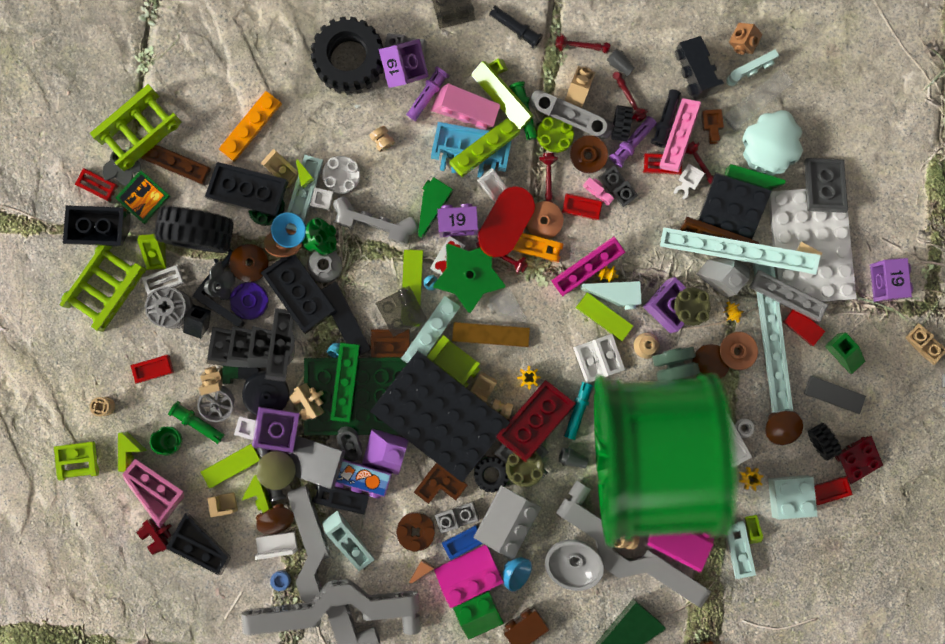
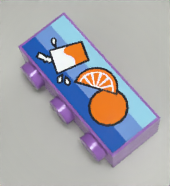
(363, 478)

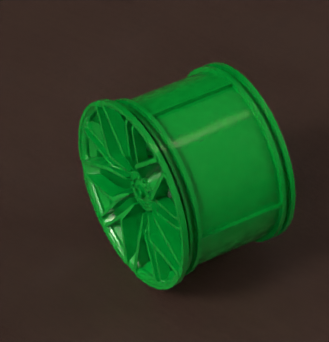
(663, 457)

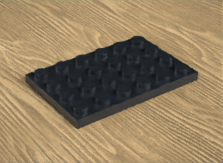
(440, 416)

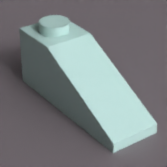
(617, 293)
(347, 540)

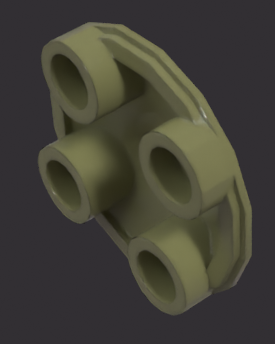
(692, 306)
(275, 470)
(525, 473)

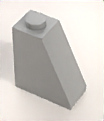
(725, 275)

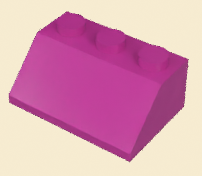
(685, 548)
(468, 576)

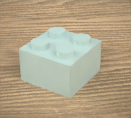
(792, 497)

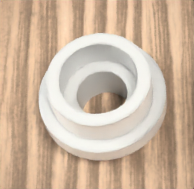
(750, 427)

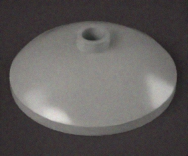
(573, 572)

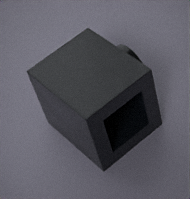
(196, 321)

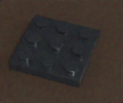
(734, 205)

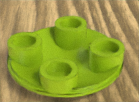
(555, 135)

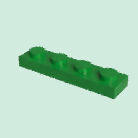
(345, 382)

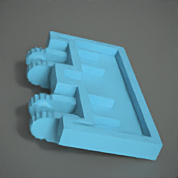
(454, 139)

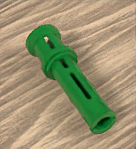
(519, 90)
(188, 417)

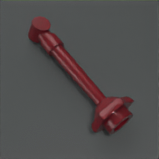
(562, 42)
(639, 113)
(692, 149)
(548, 159)
(520, 265)

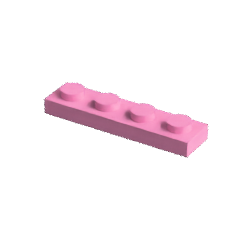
(680, 135)

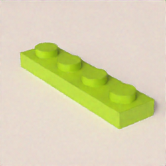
(484, 147)

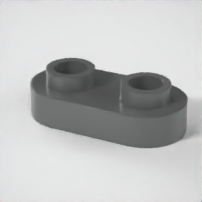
(348, 442)

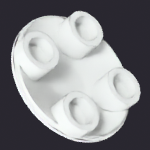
(341, 174)

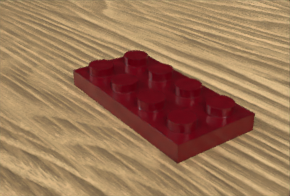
(535, 421)

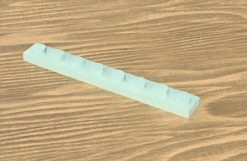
(740, 250)
(774, 348)

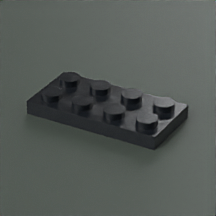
(246, 189)
(298, 292)

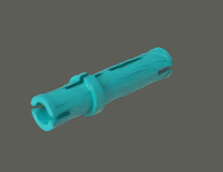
(578, 411)

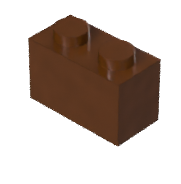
(525, 628)

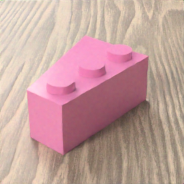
(465, 106)
(153, 491)

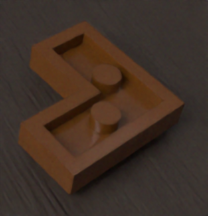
(439, 479)

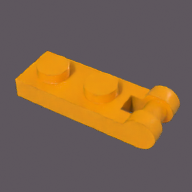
(538, 246)

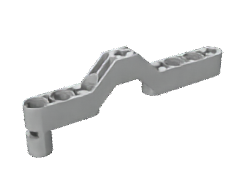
(620, 566)
(308, 581)
(334, 593)

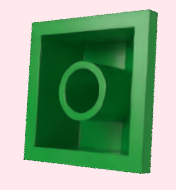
(478, 615)

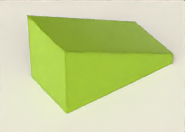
(498, 66)
(305, 177)
(753, 529)

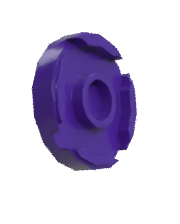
(249, 300)

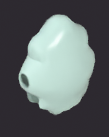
(772, 143)

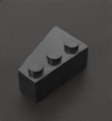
(697, 68)
(198, 546)

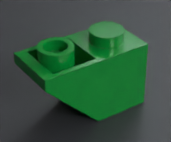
(846, 352)

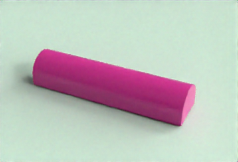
(588, 266)

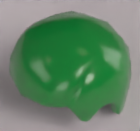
(166, 441)

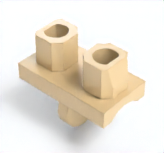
(309, 399)

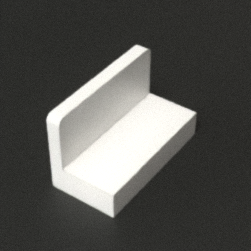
(276, 545)

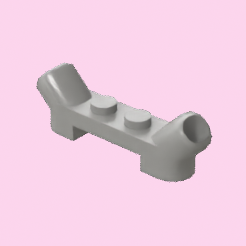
(571, 114)
(348, 217)

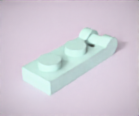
(752, 67)
(740, 552)

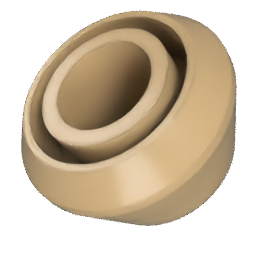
(641, 345)

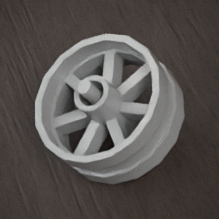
(215, 404)

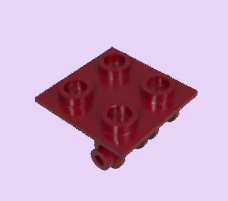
(860, 459)

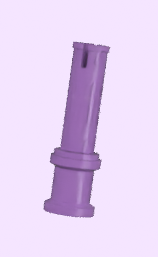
(432, 86)
(627, 148)

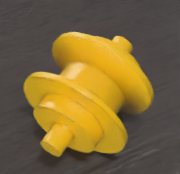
(608, 273)
(733, 311)

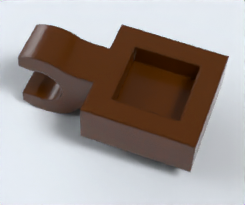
(712, 122)

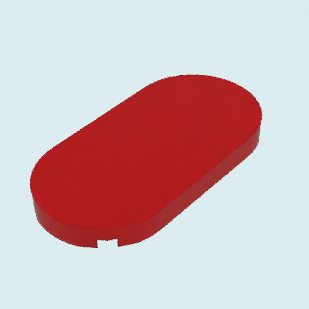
(506, 221)

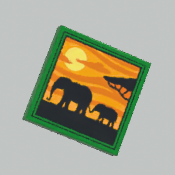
(142, 197)

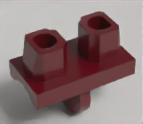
(151, 529)

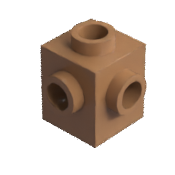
(745, 38)

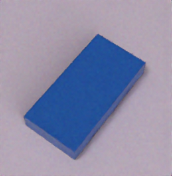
(461, 542)

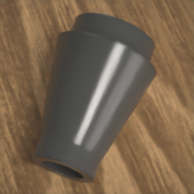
(620, 62)
(571, 458)

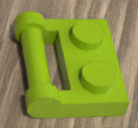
(76, 454)

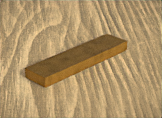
(490, 334)

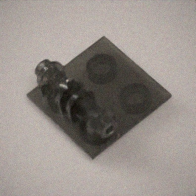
(453, 12)
(401, 311)

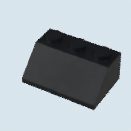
(96, 225)

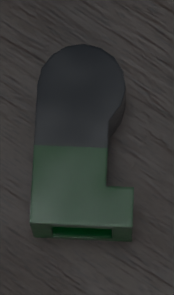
(231, 373)

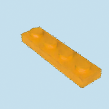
(250, 126)

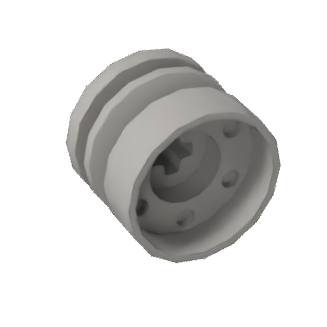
(170, 318)

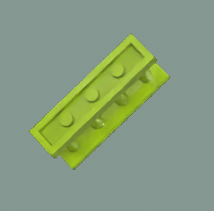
(126, 113)
(112, 304)

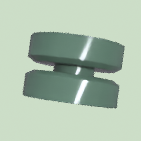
(675, 363)

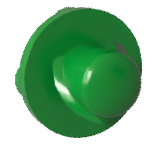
(320, 237)

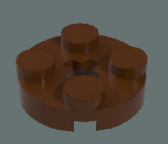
(415, 520)

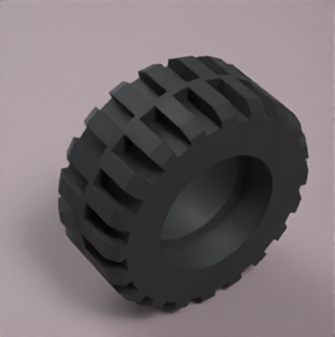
(336, 34)
(193, 229)

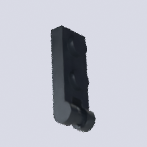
(342, 499)

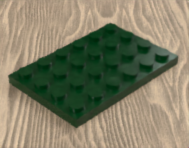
(372, 381)

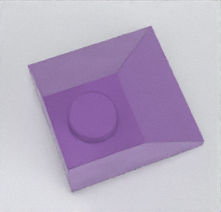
(385, 451)

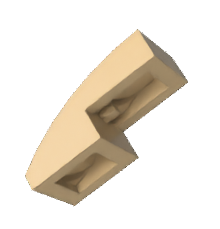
(484, 386)

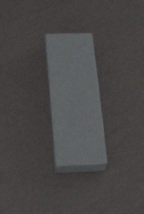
(834, 394)

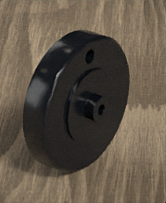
(264, 393)

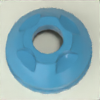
(279, 232)
(516, 573)

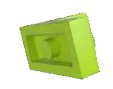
(152, 251)
(127, 445)
(257, 489)

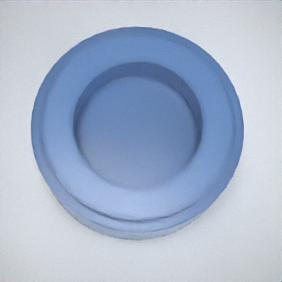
(280, 580)

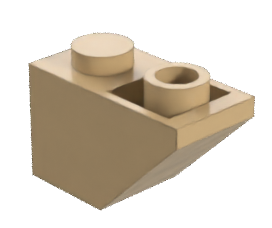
(580, 86)

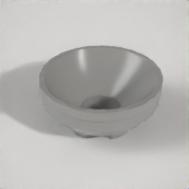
(328, 275)

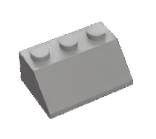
(507, 522)

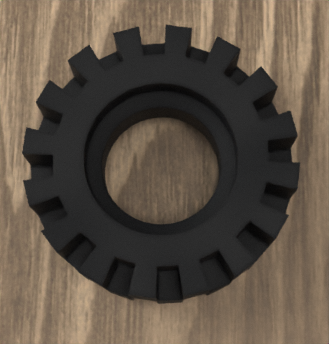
(622, 123)
(824, 441)
(479, 474)

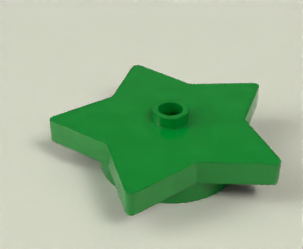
(455, 280)

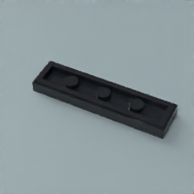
(345, 319)

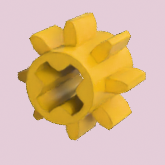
(534, 377)
(757, 478)

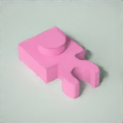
(595, 188)

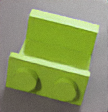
(454, 360)

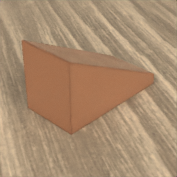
(422, 569)

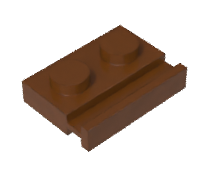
(386, 345)

